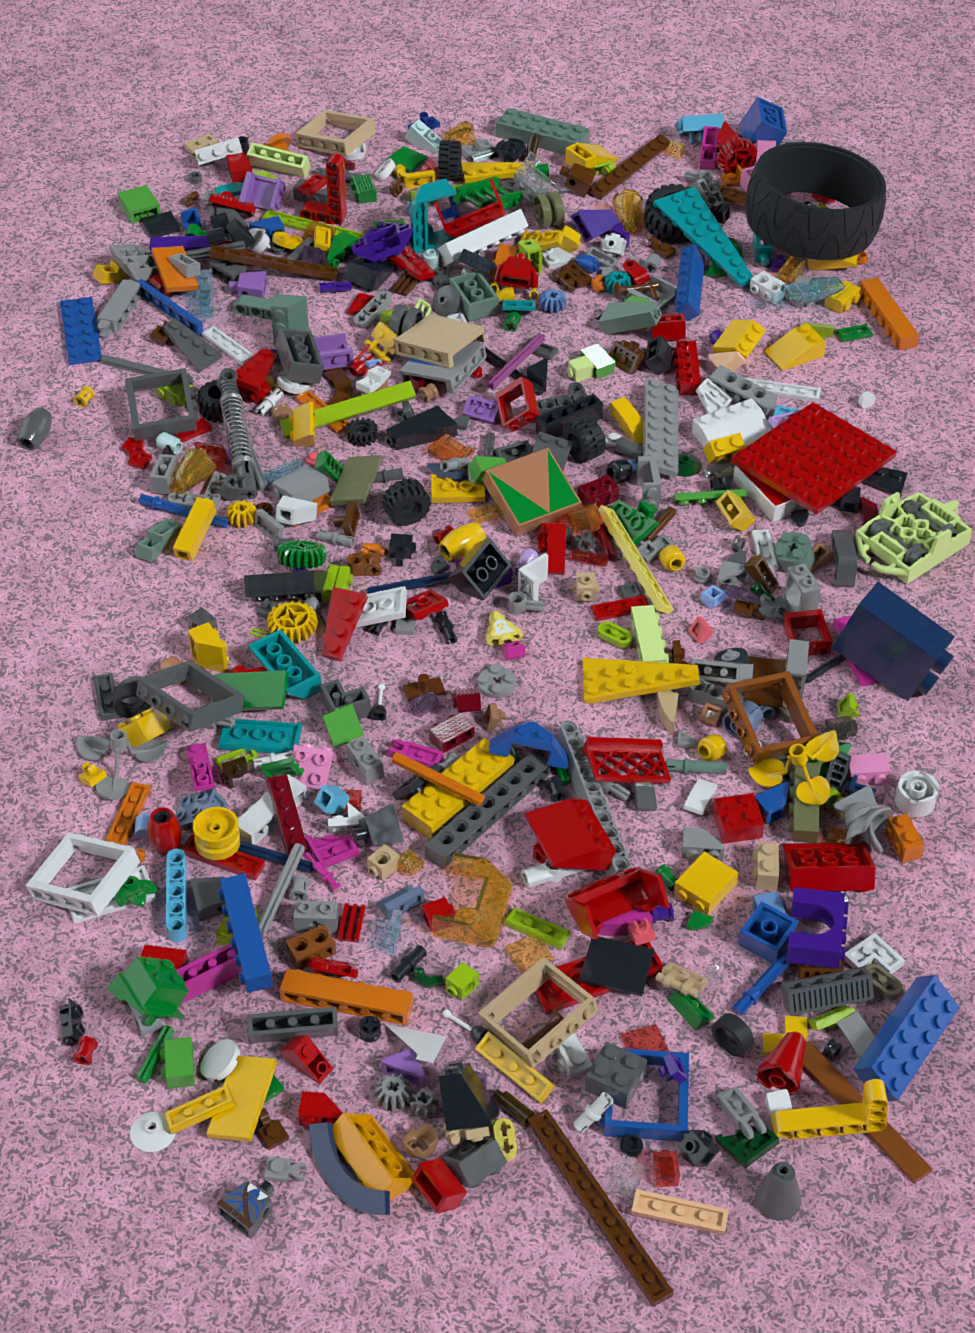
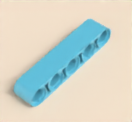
(176, 895)

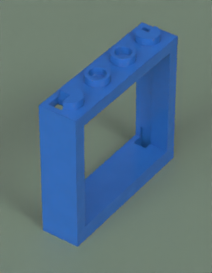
(653, 1131)

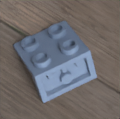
(194, 803)

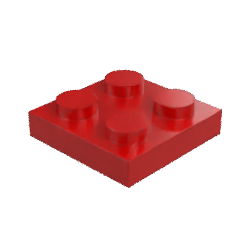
(425, 604)

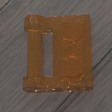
(447, 448)

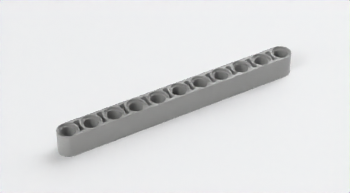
(590, 790)

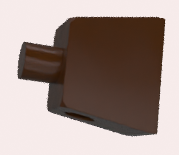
(578, 178)

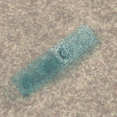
(815, 290)
(205, 294)

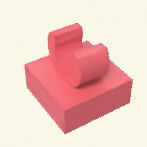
(431, 165)
(700, 630)
(641, 932)

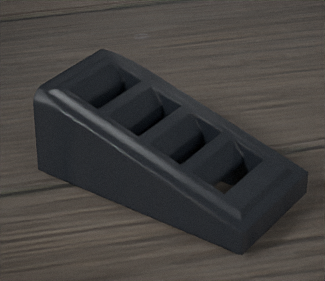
(840, 779)

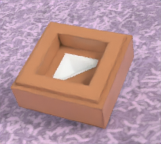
(710, 714)

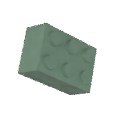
(476, 295)

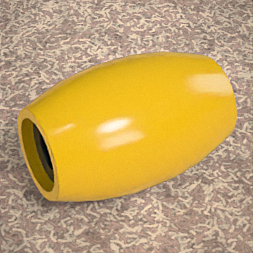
(461, 541)

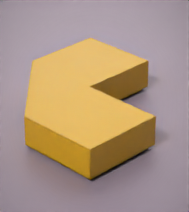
(791, 1024)

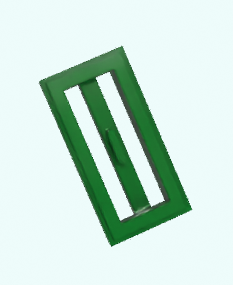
(854, 335)
(280, 768)

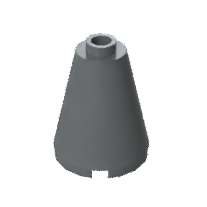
(779, 1193)

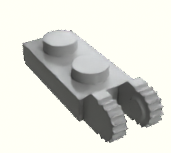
(741, 1111)

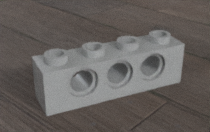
(743, 389)

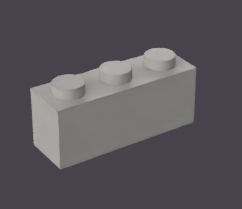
(723, 671)

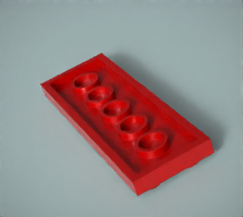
(553, 997)

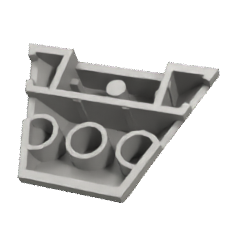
(134, 261)

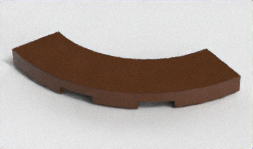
(341, 383)

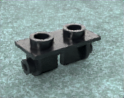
(71, 1016)

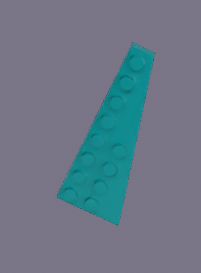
(700, 226)

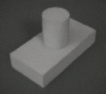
(268, 524)

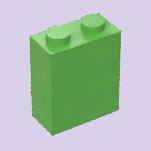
(138, 203)

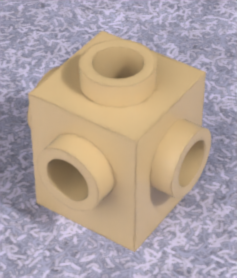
(585, 586)

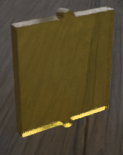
(528, 952)

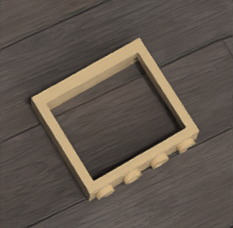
(309, 139)
(523, 988)

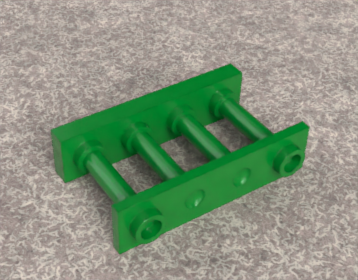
(481, 189)

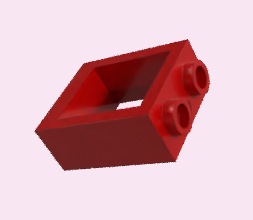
(510, 393)
(813, 618)

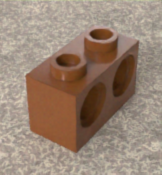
(306, 945)

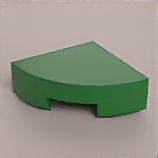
(699, 921)

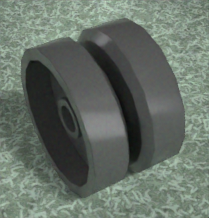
(404, 318)

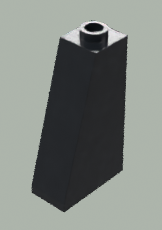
(421, 429)

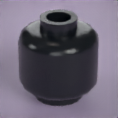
(619, 470)

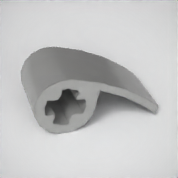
(651, 263)

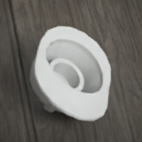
(261, 240)

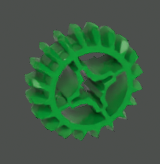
(301, 554)

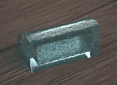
(282, 470)

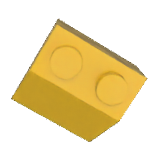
(303, 425)

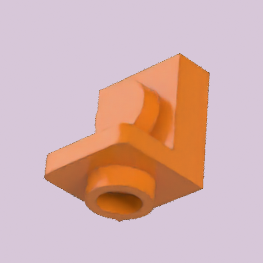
(732, 179)

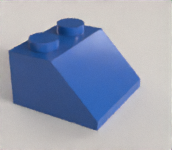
(767, 932)

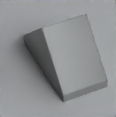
(731, 574)

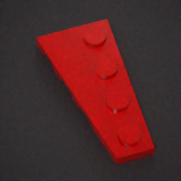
(413, 263)
(255, 370)
(341, 622)

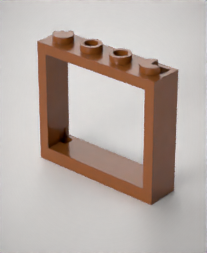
(794, 705)

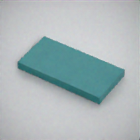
(260, 736)

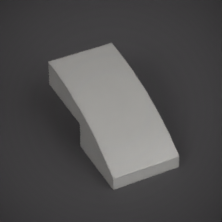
(478, 146)
(651, 550)

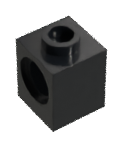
(851, 500)

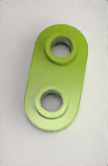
(617, 635)

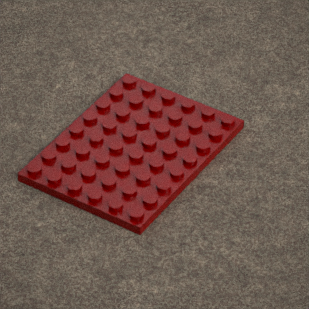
(814, 457)

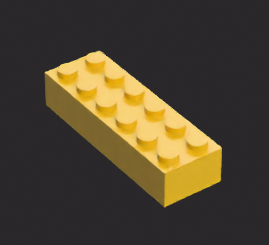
(437, 807)

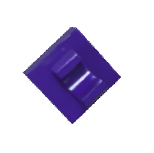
(776, 264)
(672, 1069)

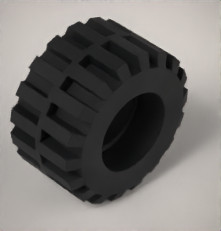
(449, 159)
(209, 402)
(586, 438)
(406, 502)

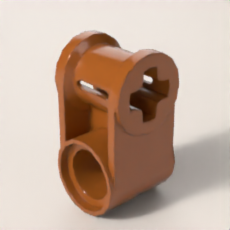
(362, 564)

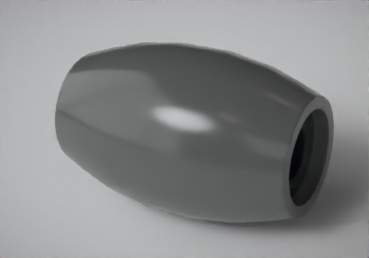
(34, 428)

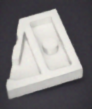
(557, 257)
(713, 396)

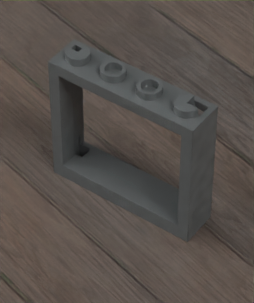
(171, 425)
(228, 699)

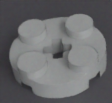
(496, 672)

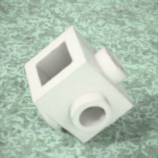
(613, 245)

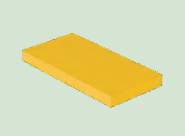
(249, 1088)

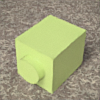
(580, 368)

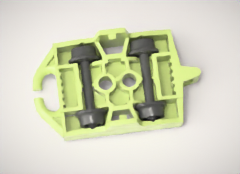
(912, 533)

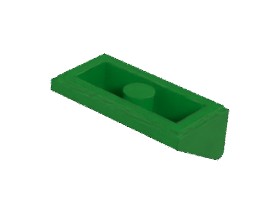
(691, 1009)

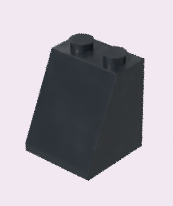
(465, 1098)

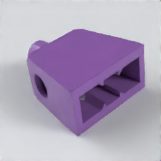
(250, 284)

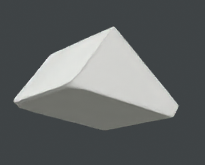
(778, 1101)

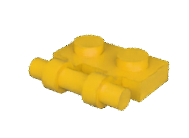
(385, 337)

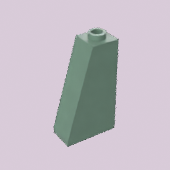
(628, 316)

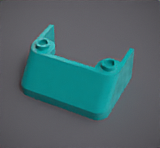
(423, 235)

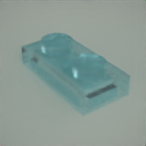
(393, 926)

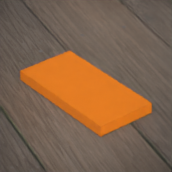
(171, 277)

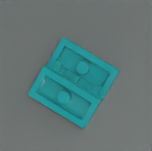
(518, 305)

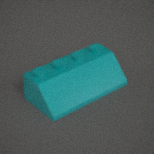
(279, 654)

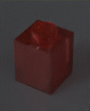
(666, 1168)

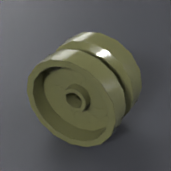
(548, 209)

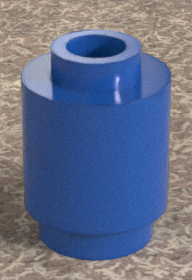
(587, 263)

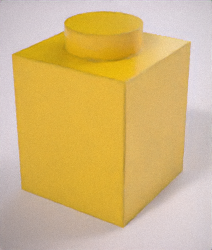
(570, 239)

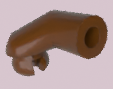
(188, 199)

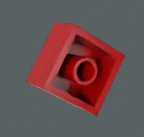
(738, 818)

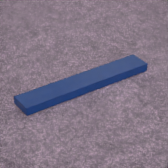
(170, 307)

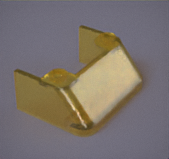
(484, 923)

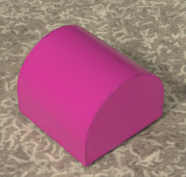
(513, 650)

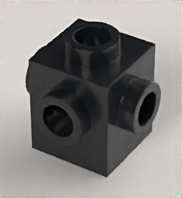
(698, 1147)

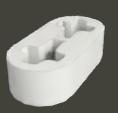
(385, 169)

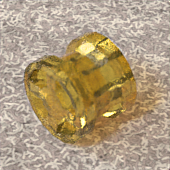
(410, 862)

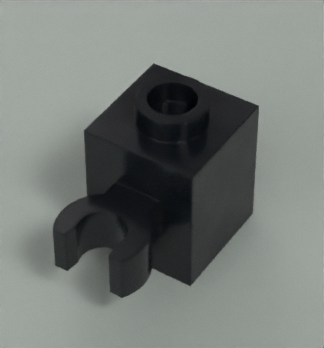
(401, 547)

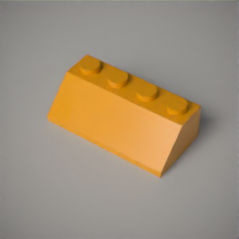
(372, 1154)

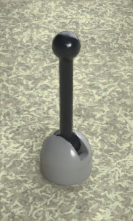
(312, 601)

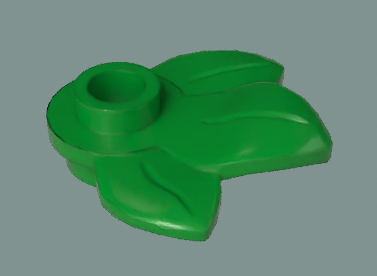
(135, 892)

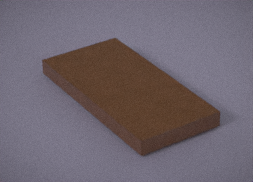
(769, 695)

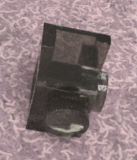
(843, 726)

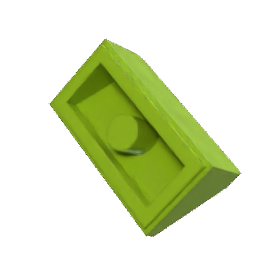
(822, 329)

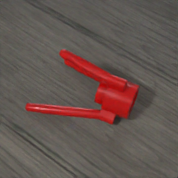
(359, 367)

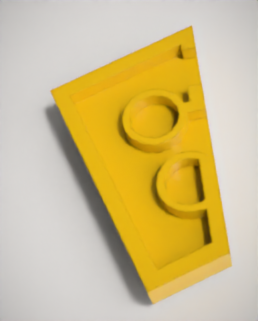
(545, 240)
(455, 492)

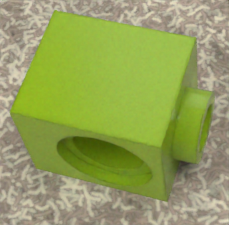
(462, 981)

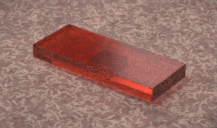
(355, 800)

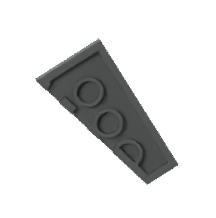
(196, 349)

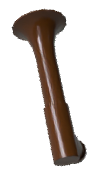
(619, 290)
(555, 1019)

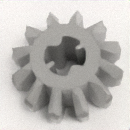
(393, 1092)

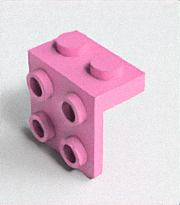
(315, 764)

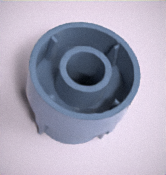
(754, 714)

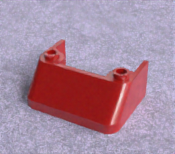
(475, 219)
(615, 896)

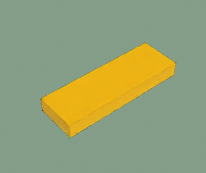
(199, 1109)

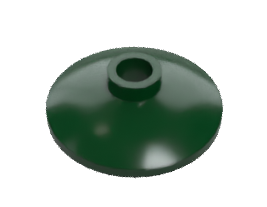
(688, 465)

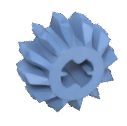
(552, 301)

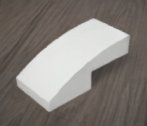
(374, 379)
(700, 796)

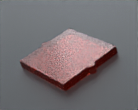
(645, 1039)

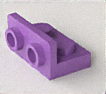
(481, 409)

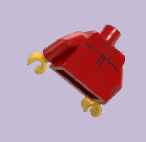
(516, 273)

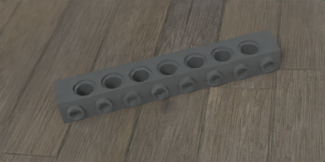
(478, 819)

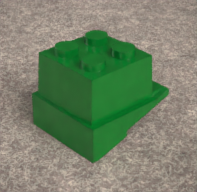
(151, 988)

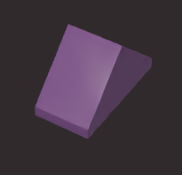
(407, 1064)

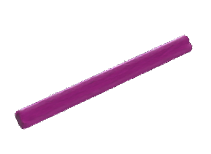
(502, 374)

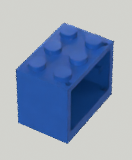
(763, 122)

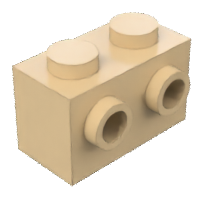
(767, 865)

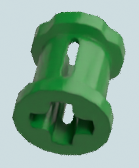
(514, 326)

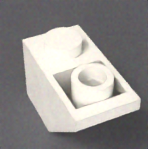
(295, 511)

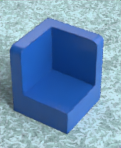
(189, 217)

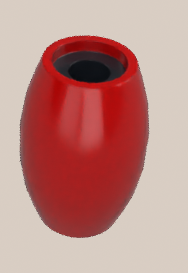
(164, 830)

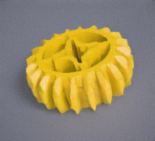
(294, 620)

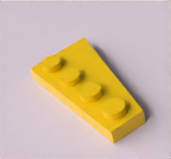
(482, 170)

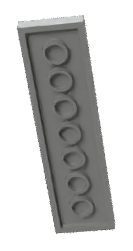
(661, 425)

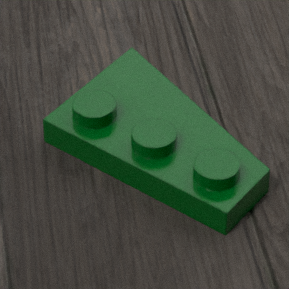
(634, 522)

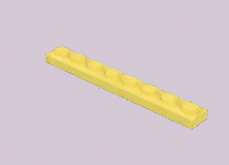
(635, 560)

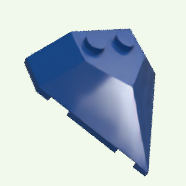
(530, 735)

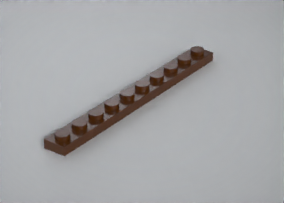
(600, 1208)

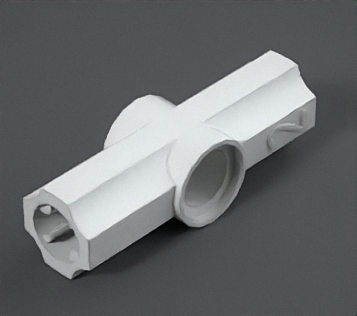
(545, 873)

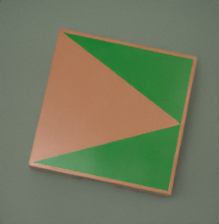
(531, 491)

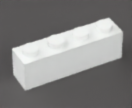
(261, 816)

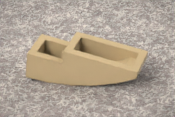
(667, 706)

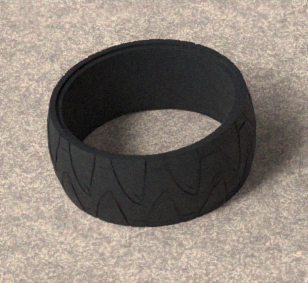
(809, 229)

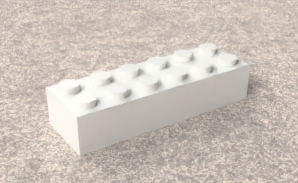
(483, 238)

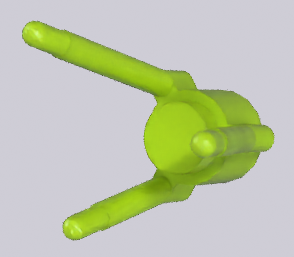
(607, 167)

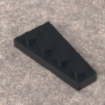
(887, 480)

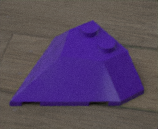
(383, 241)

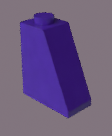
(593, 222)

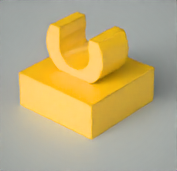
(91, 774)

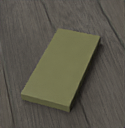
(356, 480)

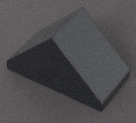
(538, 373)

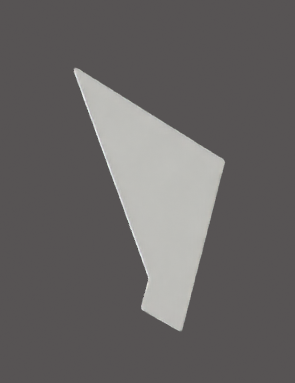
(423, 1043)

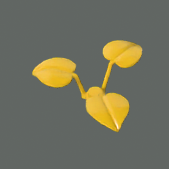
(814, 790)

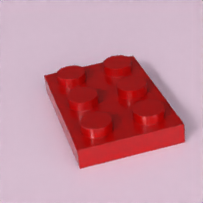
(246, 208)

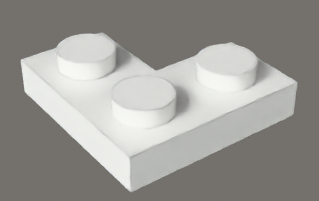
(874, 950)

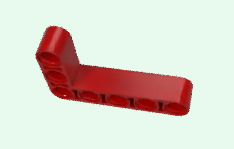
(336, 209)

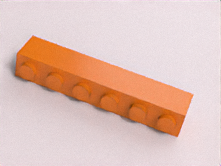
(888, 314)
(347, 996)

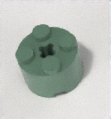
(794, 550)

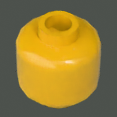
(672, 558)
(712, 747)

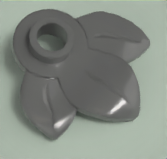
(773, 610)

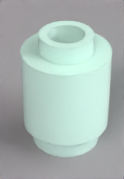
(431, 257)
(164, 439)

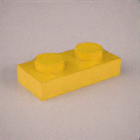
(416, 179)

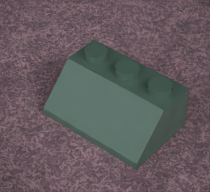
(289, 313)

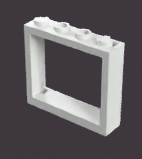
(96, 902)

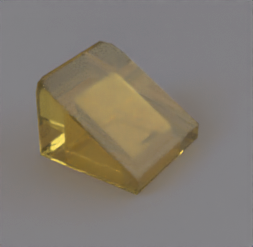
(467, 139)

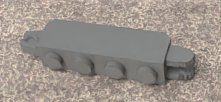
(118, 307)

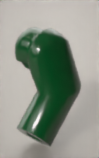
(758, 589)
(425, 980)

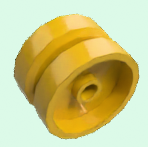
(216, 833)

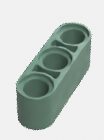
(253, 306)

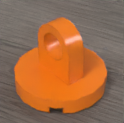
(279, 141)

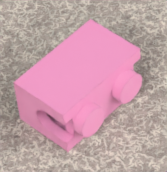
(869, 768)

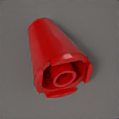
(784, 1064)

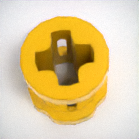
(82, 396)

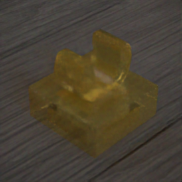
(675, 149)

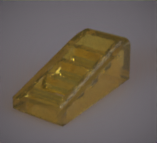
(459, 131)

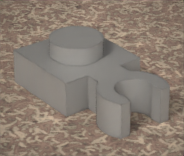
(280, 1169)

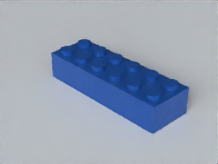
(908, 1036)

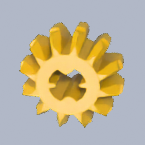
(241, 513)

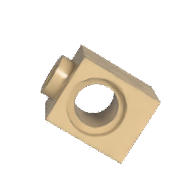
(383, 862)

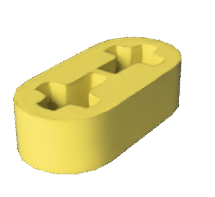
(509, 1138)

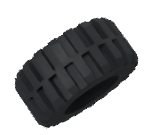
(658, 224)

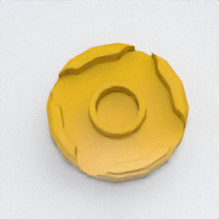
(287, 241)

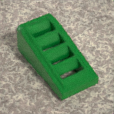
(321, 466)

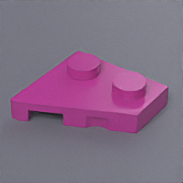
(332, 849)

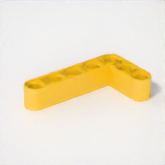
(836, 1119)

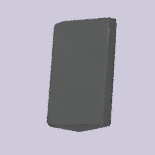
(514, 450)

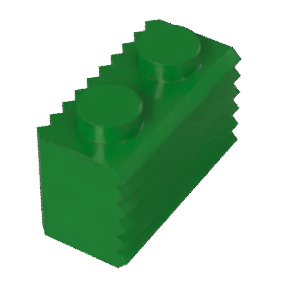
(363, 188)

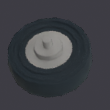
(736, 655)

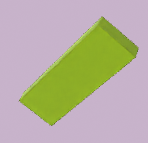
(537, 928)

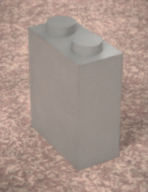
(302, 484)

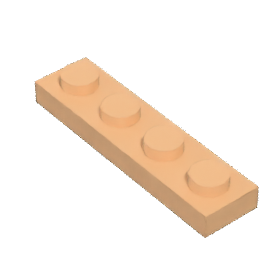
(680, 1211)

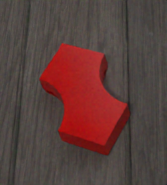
(138, 456)

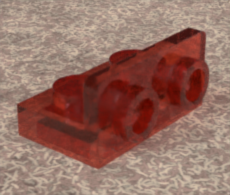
(215, 452)

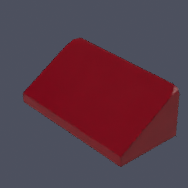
(868, 510)

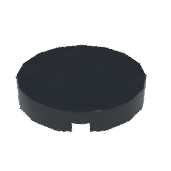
(511, 148)

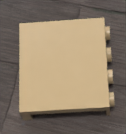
(437, 339)

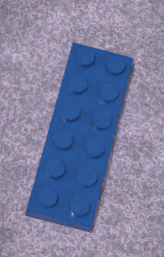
(80, 331)

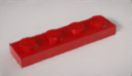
(238, 863)

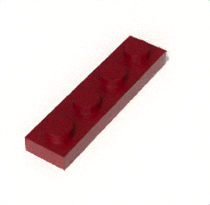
(286, 812)

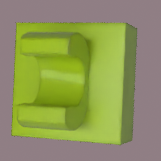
(847, 706)

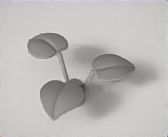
(94, 747)

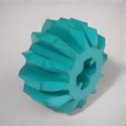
(621, 278)

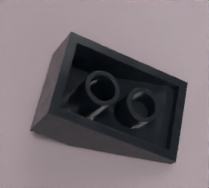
(368, 273)

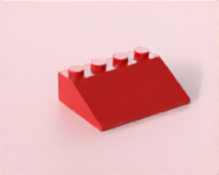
(571, 835)
(829, 866)

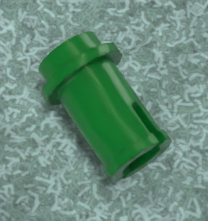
(667, 876)

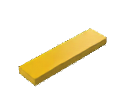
(515, 1067)

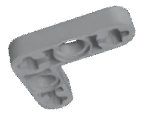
(192, 497)

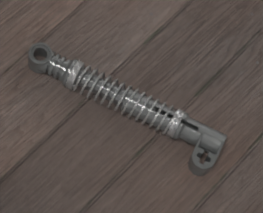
(243, 484)

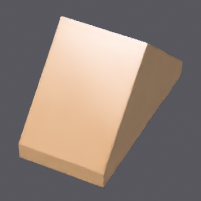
(729, 360)

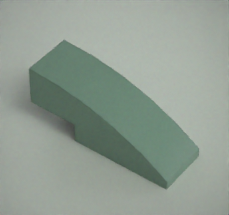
(157, 540)

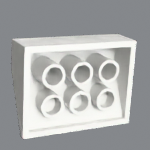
(738, 418)

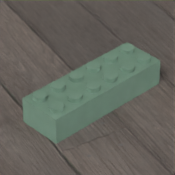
(553, 134)

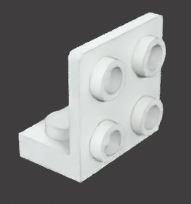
(532, 575)

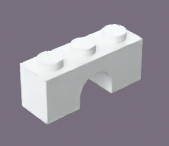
(218, 151)

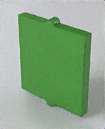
(343, 725)

